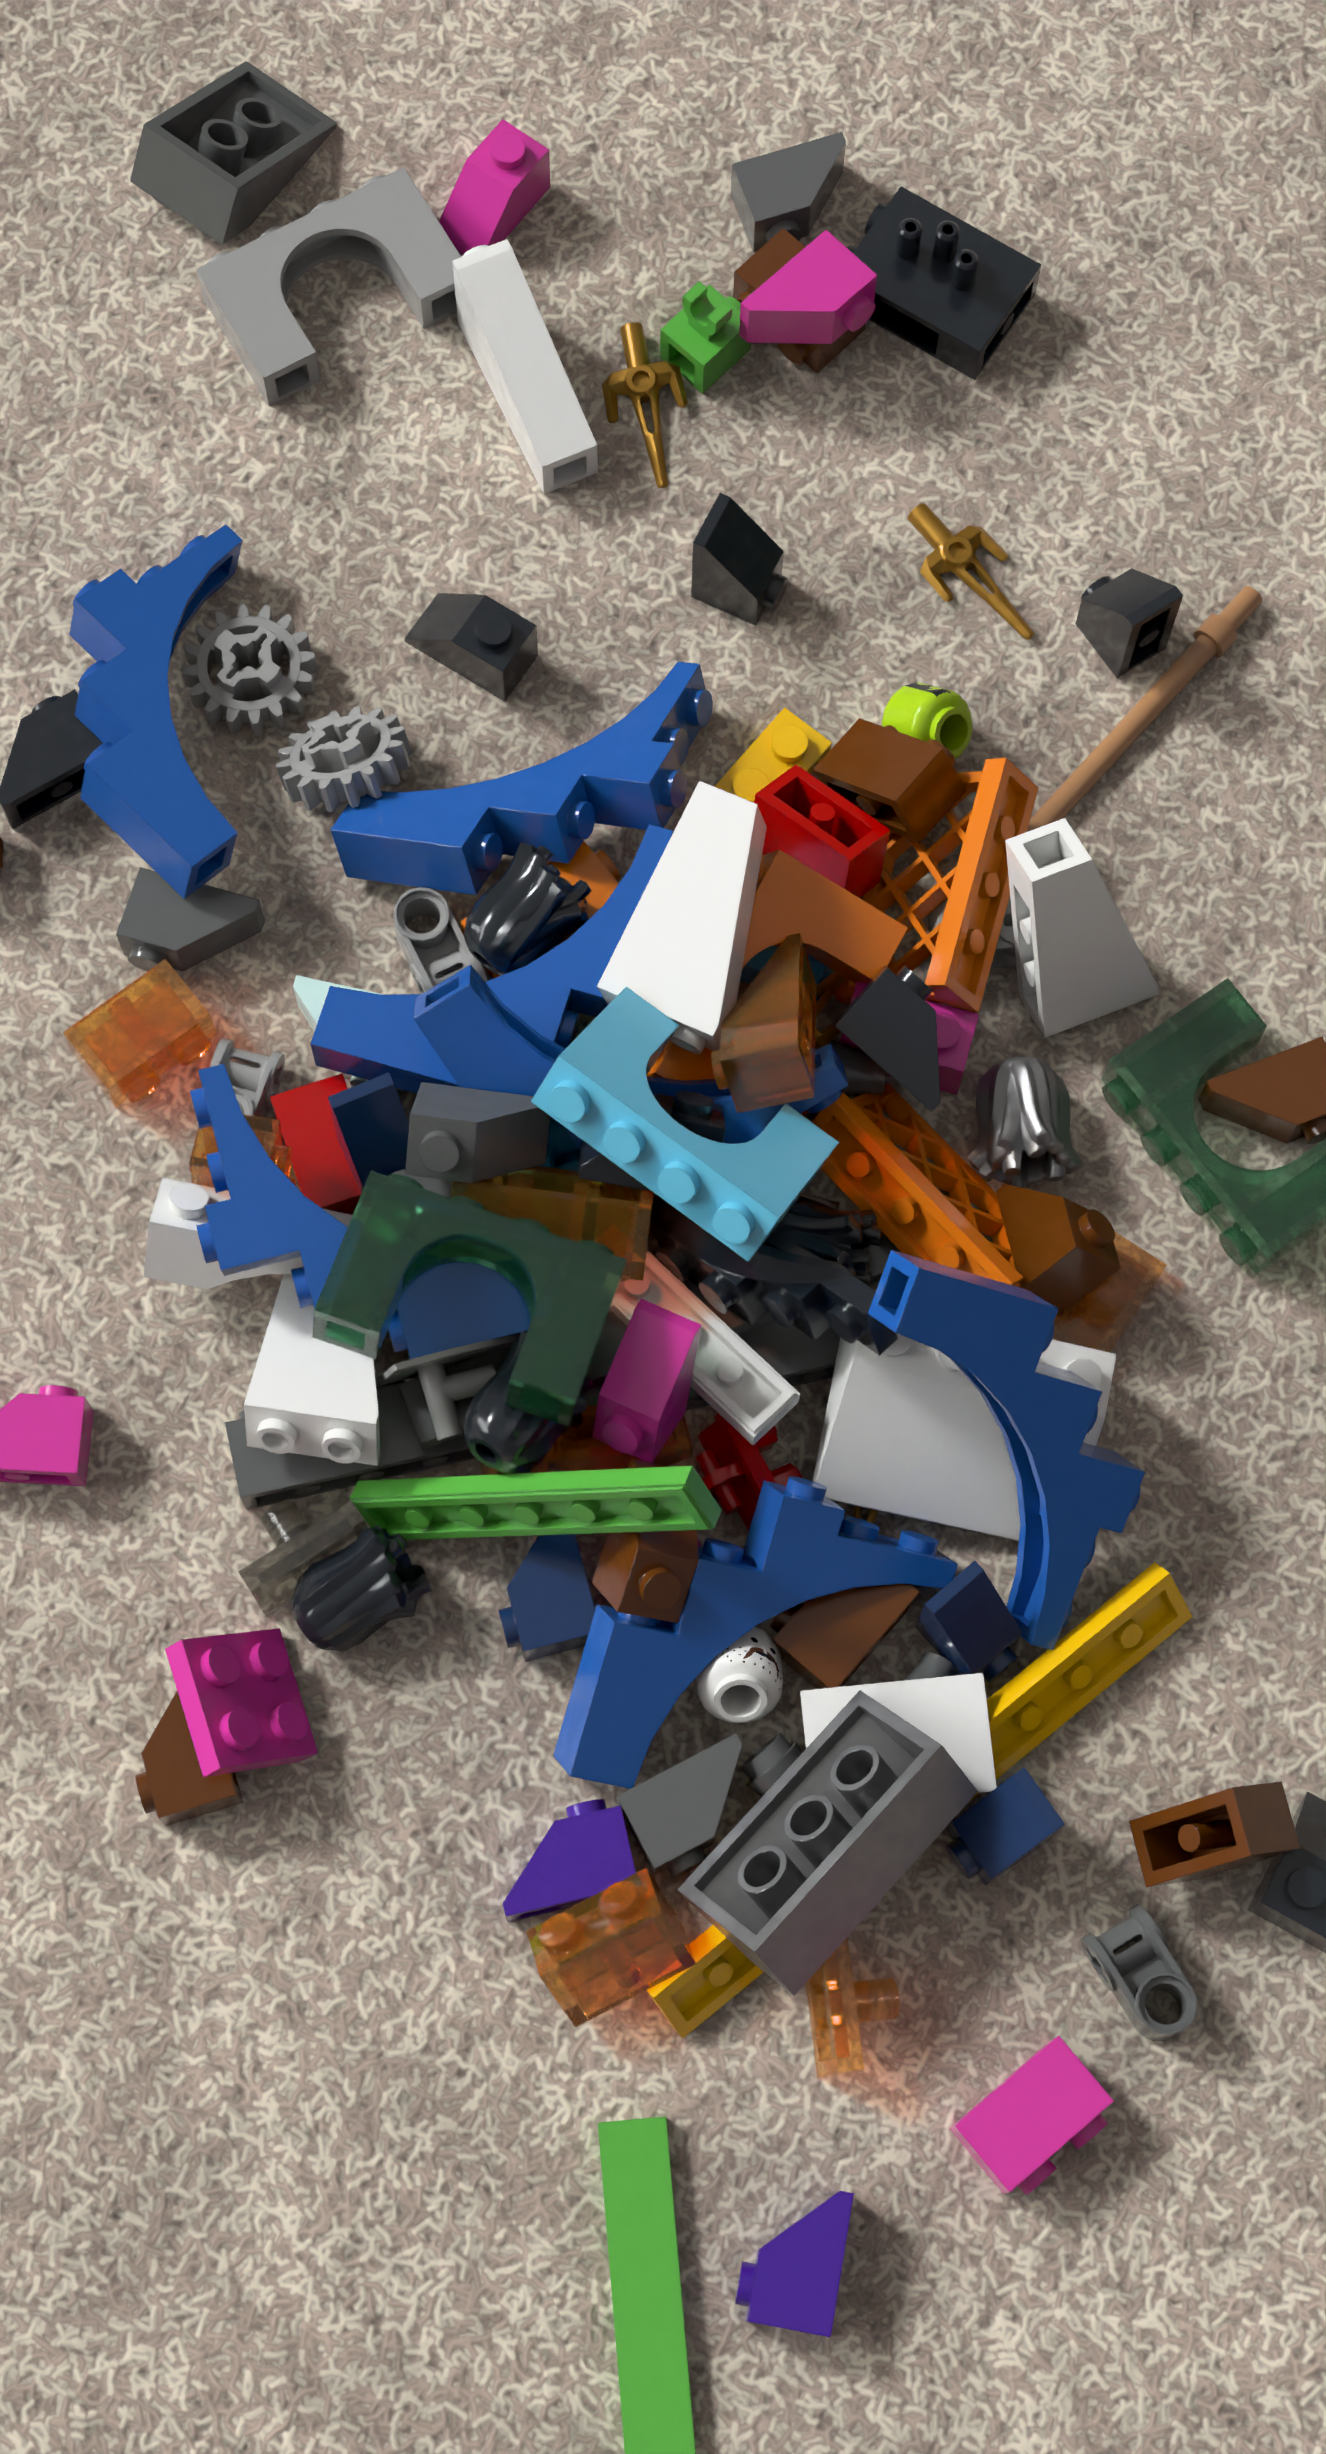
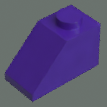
(573, 1862)
(799, 2271)

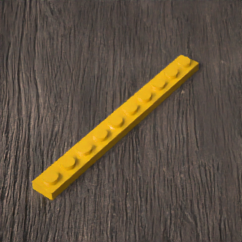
(1019, 1720)

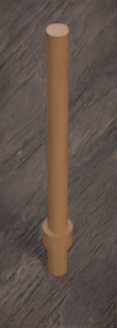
(1211, 640)

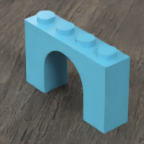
(726, 1189)

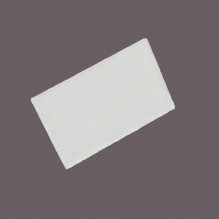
(942, 1707)

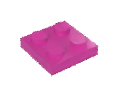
(241, 1701)

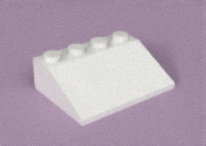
(920, 1440)

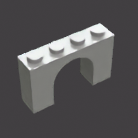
(377, 224)

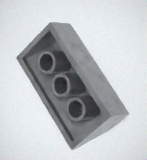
(828, 1840)

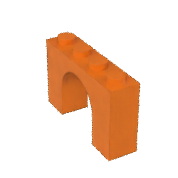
(834, 930)

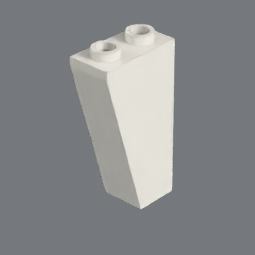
(522, 365)
(694, 919)
(1069, 934)
(310, 1392)

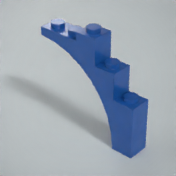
(139, 772)
(461, 832)
(377, 1032)
(499, 1052)
(275, 1222)
(1044, 1415)
(641, 1665)

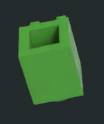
(704, 336)

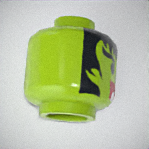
(930, 714)

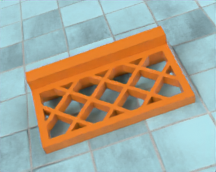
(975, 888)
(904, 1185)

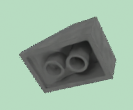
(228, 150)

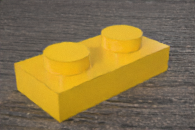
(774, 752)

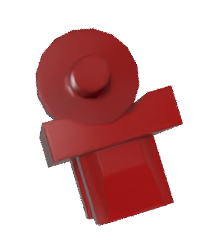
(736, 1467)

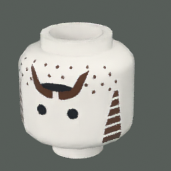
(743, 1679)

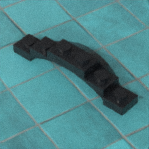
(786, 1285)

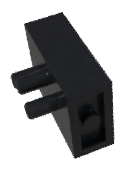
(944, 281)

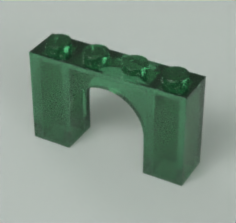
(1156, 1082)
(408, 1230)

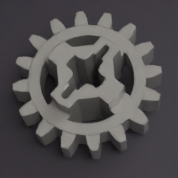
(252, 693)
(344, 758)

